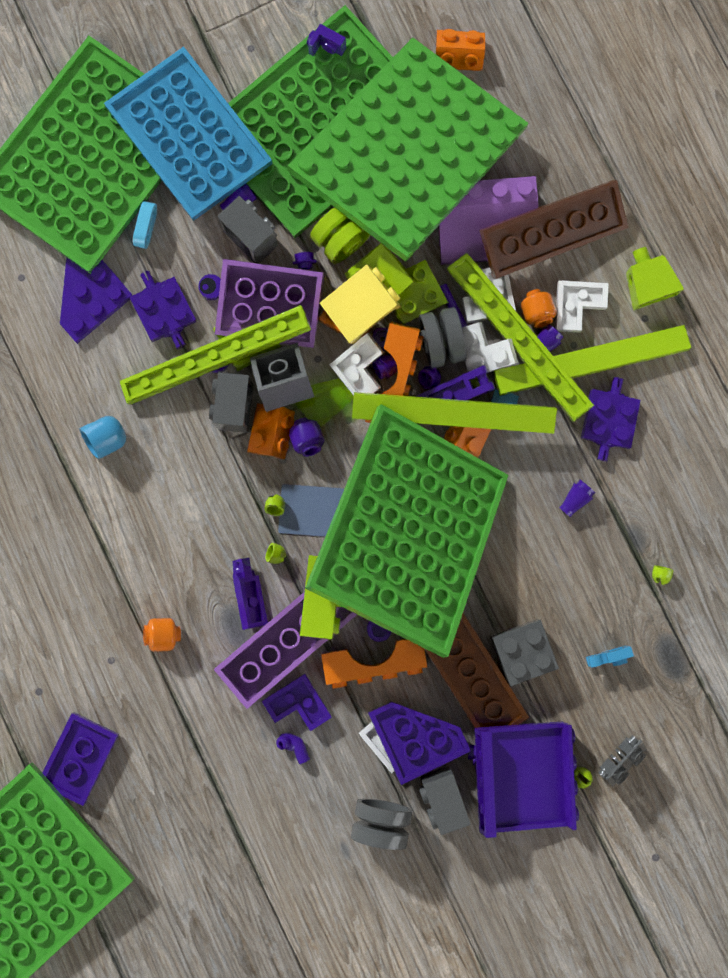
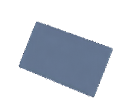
(308, 509)

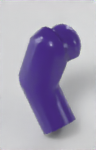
(295, 744)

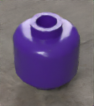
(306, 437)

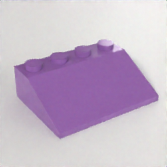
(484, 206)
(261, 291)

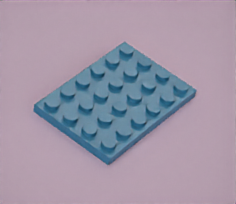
(188, 133)

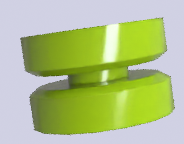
(338, 236)

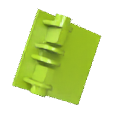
(393, 272)
(421, 295)

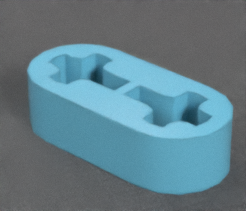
(144, 225)

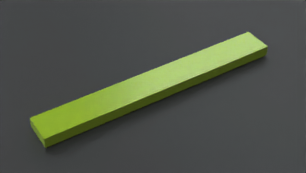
(525, 342)
(215, 355)
(599, 358)
(459, 412)

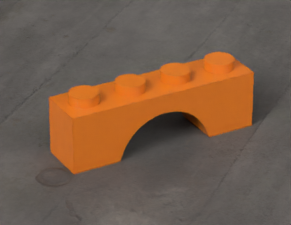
(401, 344)
(342, 667)

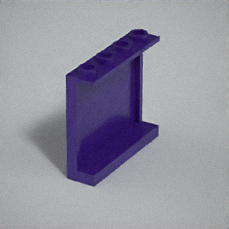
(525, 777)

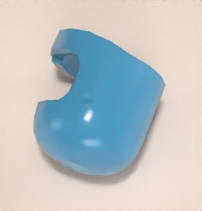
(103, 436)

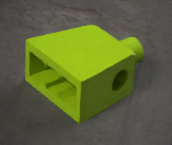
(651, 280)

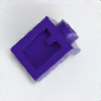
(330, 40)

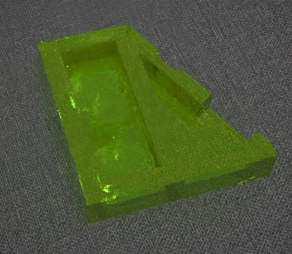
(328, 401)

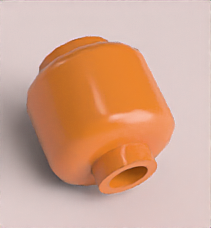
(538, 308)
(161, 634)

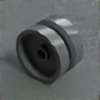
(442, 338)
(381, 824)

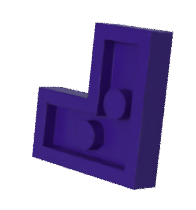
(298, 696)

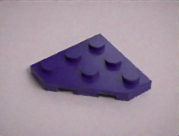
(89, 298)
(415, 740)

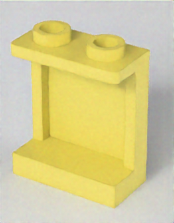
(360, 303)

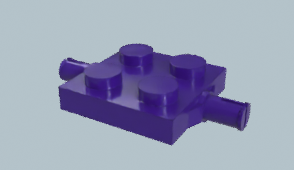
(163, 309)
(611, 419)

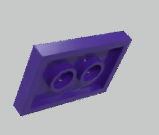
(79, 757)

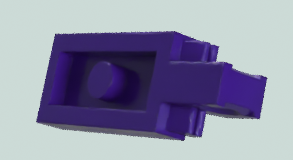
(248, 595)

